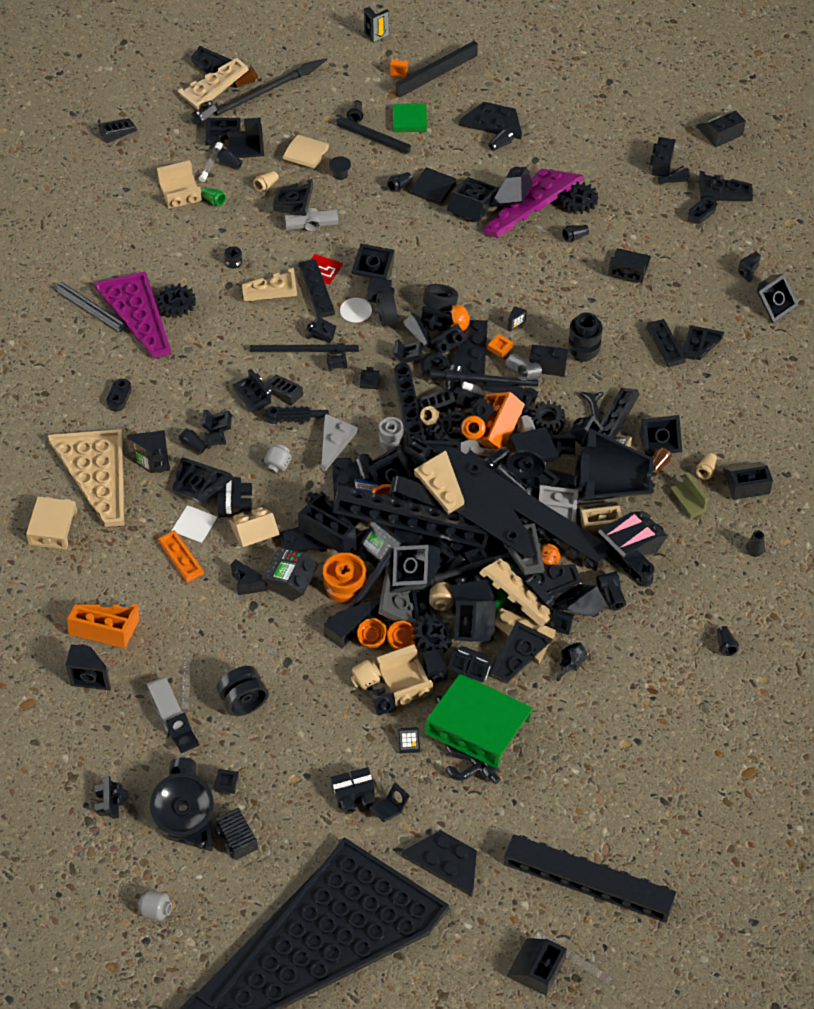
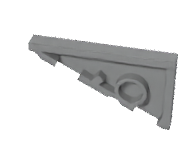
(335, 439)

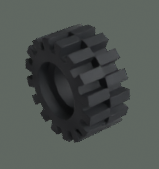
(549, 410)

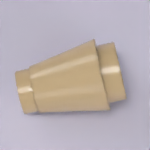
(265, 181)
(430, 415)
(706, 467)

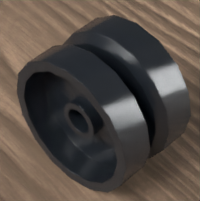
(242, 690)

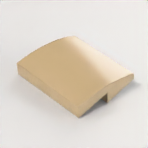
(305, 151)

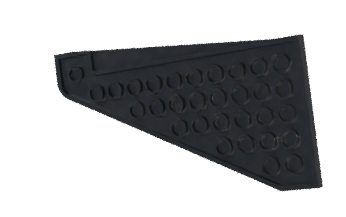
(328, 929)

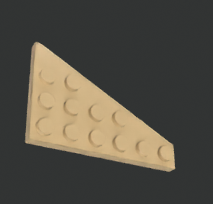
(97, 468)

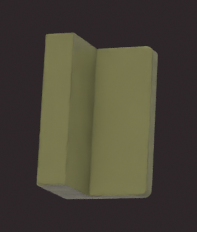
(690, 496)

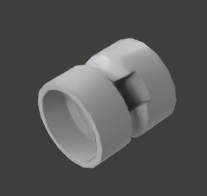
(390, 433)

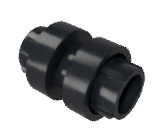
(585, 337)

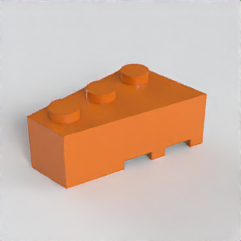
(502, 420)
(104, 624)

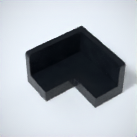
(247, 142)

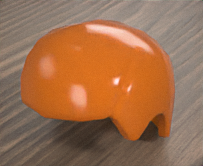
(461, 316)
(371, 633)
(400, 635)

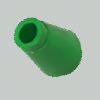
(214, 196)

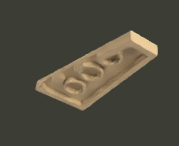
(213, 84)
(517, 591)

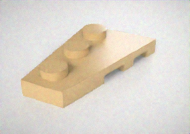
(274, 287)
(441, 482)
(506, 620)

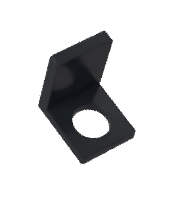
(184, 737)
(390, 807)

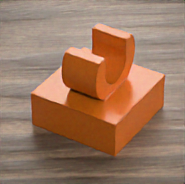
(399, 68)
(500, 346)

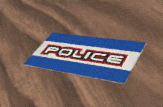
(365, 485)

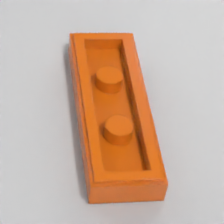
(180, 556)

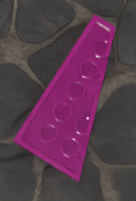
(544, 190)
(136, 307)

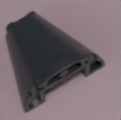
(611, 469)

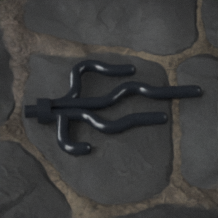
(487, 772)

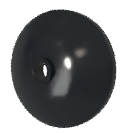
(177, 791)

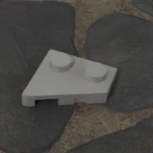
(560, 499)

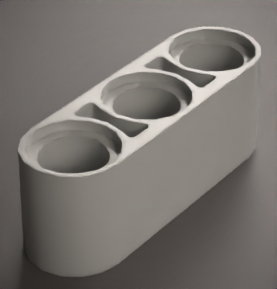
(164, 702)

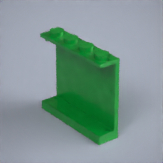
(477, 720)

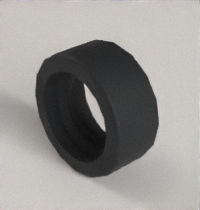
(440, 297)
(387, 308)

